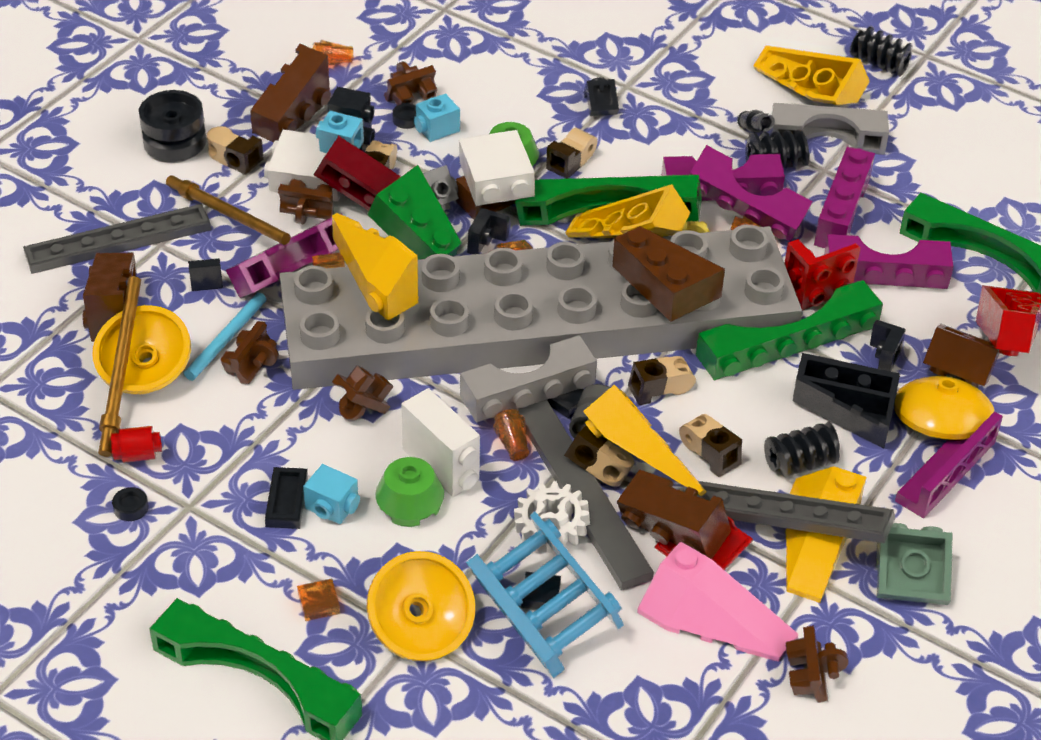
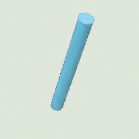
(224, 336)

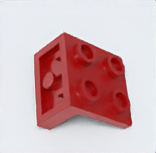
(819, 277)

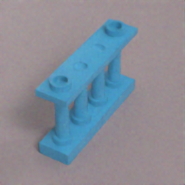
(530, 623)

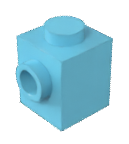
(437, 117)
(340, 125)
(331, 494)

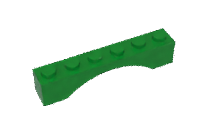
(566, 197)
(937, 221)
(737, 348)
(196, 638)

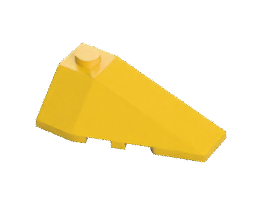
(815, 75)
(657, 211)
(380, 265)
(627, 427)
(814, 555)

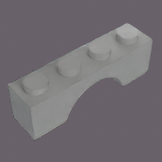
(857, 127)
(492, 390)

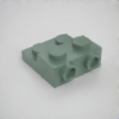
(915, 565)

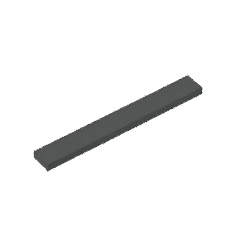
(606, 528)

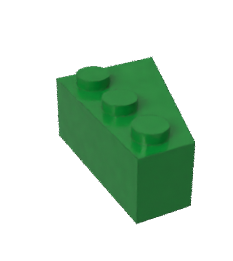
(415, 216)

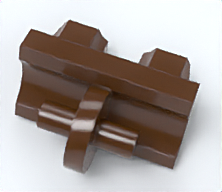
(409, 81)
(306, 202)
(253, 352)
(362, 392)
(818, 661)

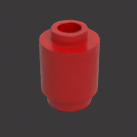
(136, 444)

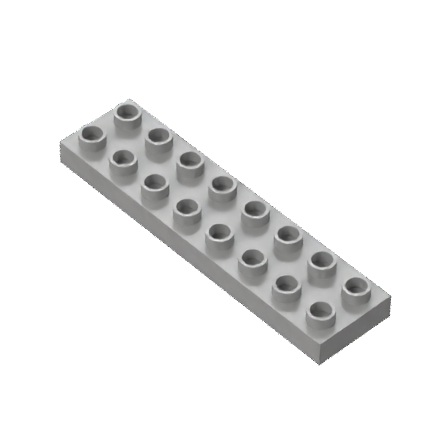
(517, 303)

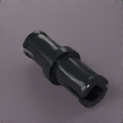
(756, 121)

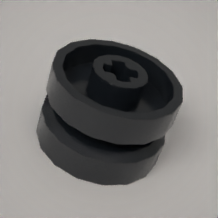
(172, 125)

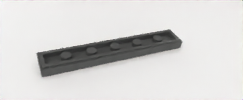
(116, 238)
(803, 512)

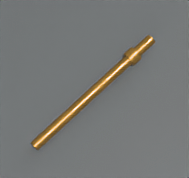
(192, 192)
(111, 420)

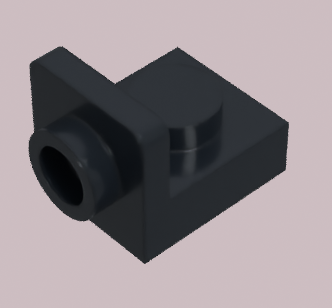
(601, 96)
(484, 228)
(889, 343)

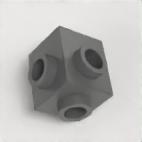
(442, 185)

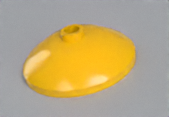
(155, 335)
(942, 407)
(438, 591)

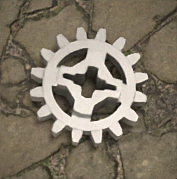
(557, 506)

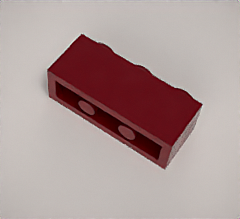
(354, 173)

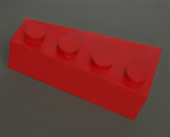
(1009, 318)

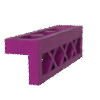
(947, 468)

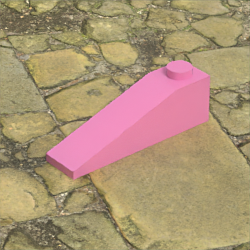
(705, 600)

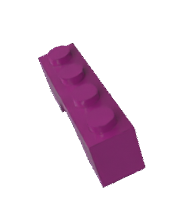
(759, 175)
(844, 195)
(780, 211)
(265, 266)
(923, 266)

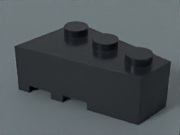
(848, 395)

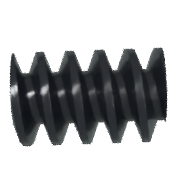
(881, 51)
(787, 145)
(802, 448)

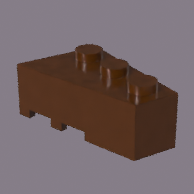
(294, 97)
(667, 273)
(106, 288)
(674, 514)

